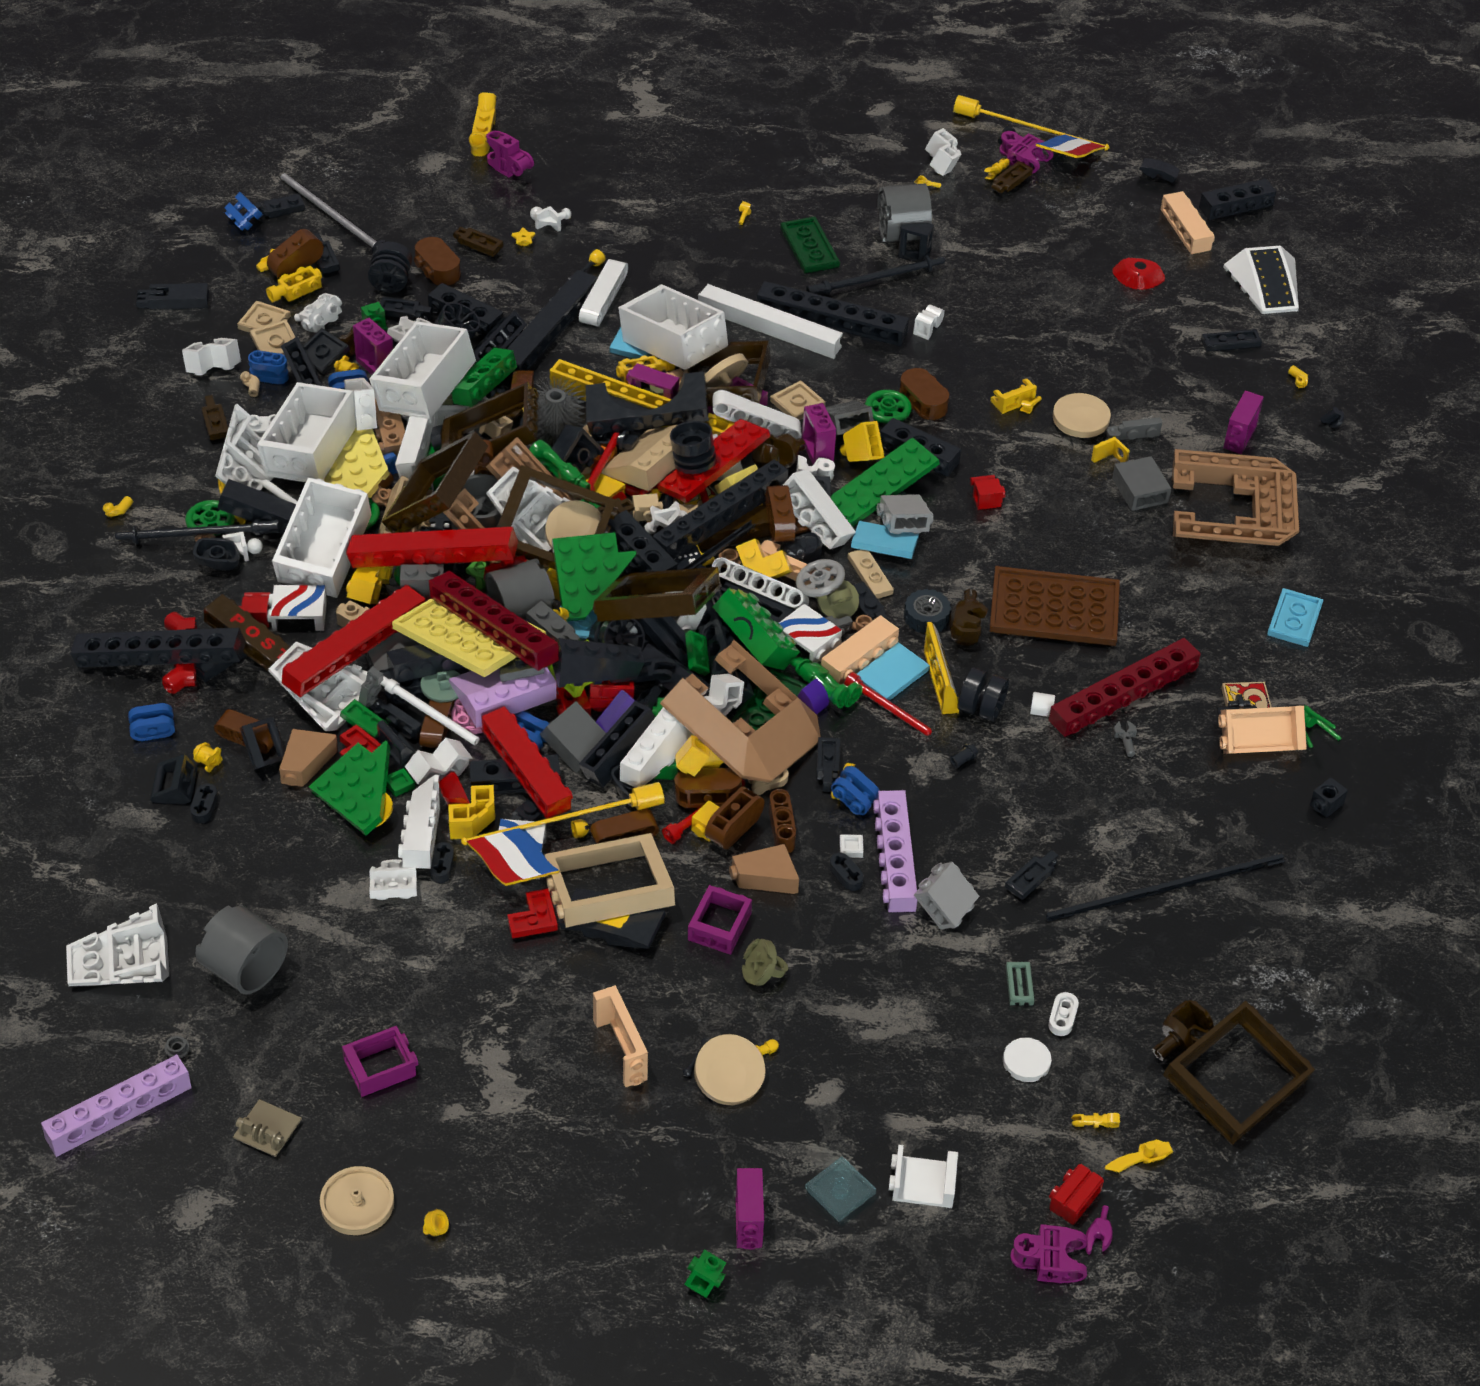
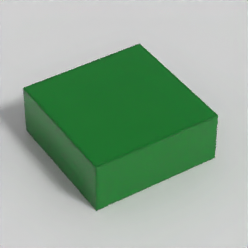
(400, 782)

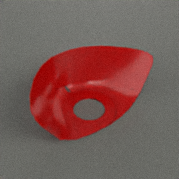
(1128, 274)
(452, 790)

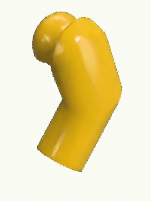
(1301, 377)
(120, 509)

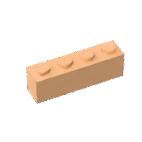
(1187, 222)
(861, 649)

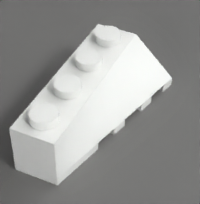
(817, 510)
(653, 750)
(420, 825)

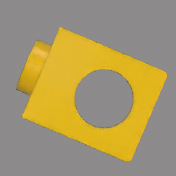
(1108, 448)

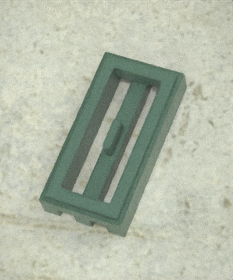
(1021, 999)

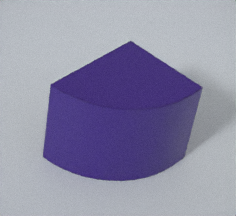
(814, 696)

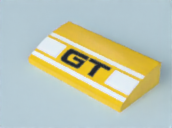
(940, 671)

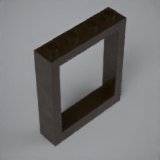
(755, 352)
(493, 409)
(456, 462)
(524, 475)
(697, 586)
(1269, 1039)

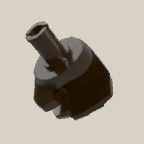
(781, 448)
(966, 619)
(1181, 1026)

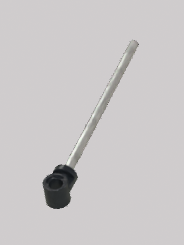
(350, 226)

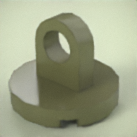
(839, 603)
(762, 963)

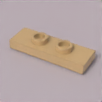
(870, 573)

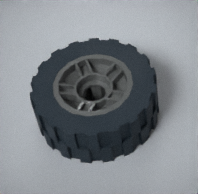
(926, 607)

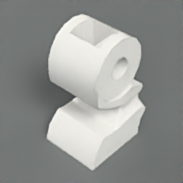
(927, 320)
(822, 467)

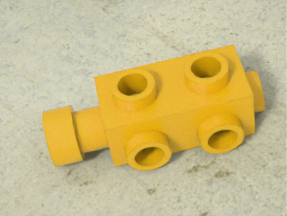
(296, 284)
(652, 362)

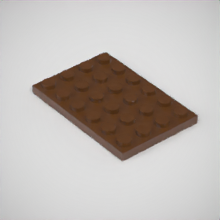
(1055, 606)

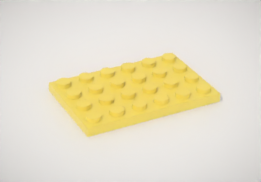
(453, 638)

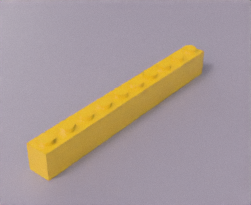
(618, 389)

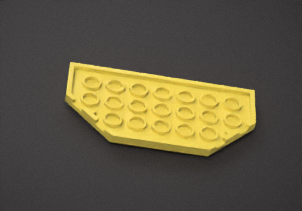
(359, 464)

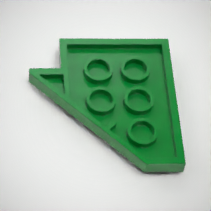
(586, 569)
(357, 786)

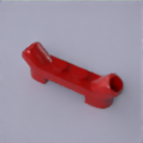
(183, 674)

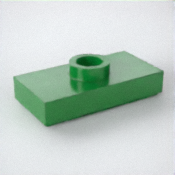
(697, 653)
(358, 714)

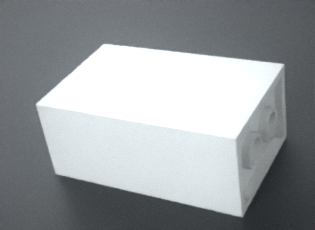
(673, 326)
(422, 370)
(308, 432)
(320, 534)

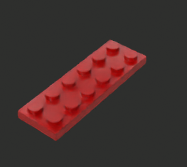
(729, 448)

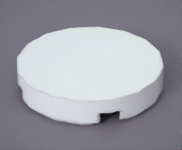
(1027, 1059)

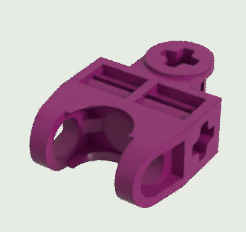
(1023, 149)
(508, 156)
(1049, 1254)

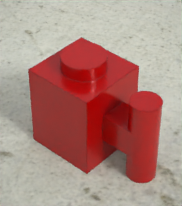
(987, 492)
(257, 605)

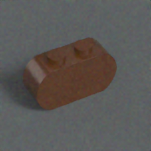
(297, 251)
(437, 261)
(925, 393)
(780, 513)
(708, 785)
(734, 817)

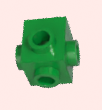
(709, 1269)

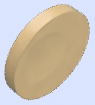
(726, 370)
(1081, 415)
(571, 520)
(729, 1069)
(357, 1200)

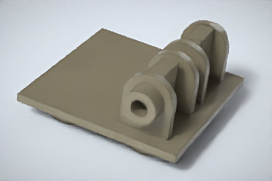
(266, 1127)

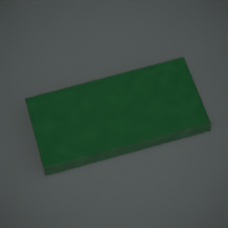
(810, 244)
(754, 710)

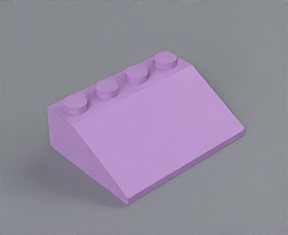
(488, 694)

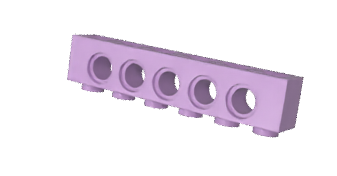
(896, 851)
(116, 1105)

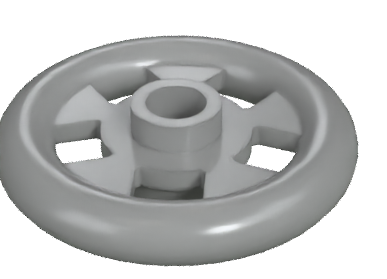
(820, 578)

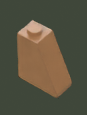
(306, 756)
(765, 870)

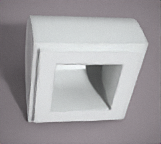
(1042, 704)

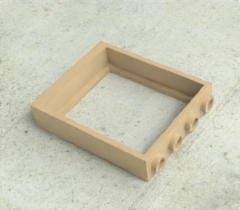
(612, 904)

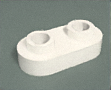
(1062, 1015)

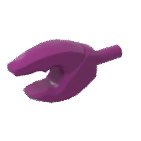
(1100, 1229)

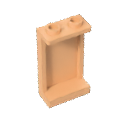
(1262, 729)
(610, 1009)

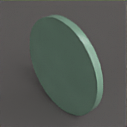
(438, 687)

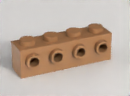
(389, 431)

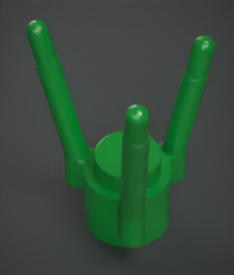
(1313, 718)

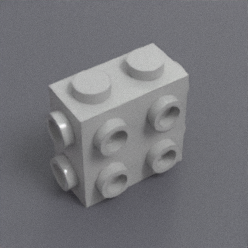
(904, 513)
(946, 895)

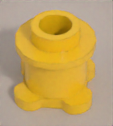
(345, 365)
(208, 756)

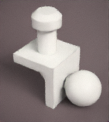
(549, 217)
(664, 517)
(253, 546)

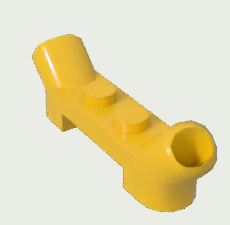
(483, 124)

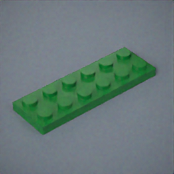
(886, 477)

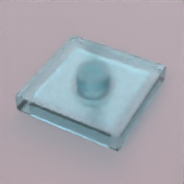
(840, 1188)

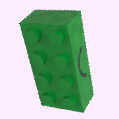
(756, 628)

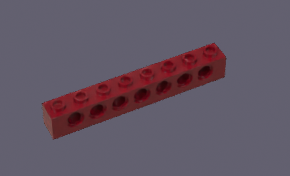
(494, 620)
(1124, 687)

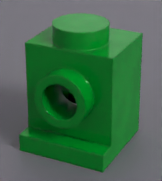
(376, 313)

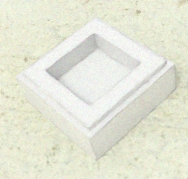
(852, 845)

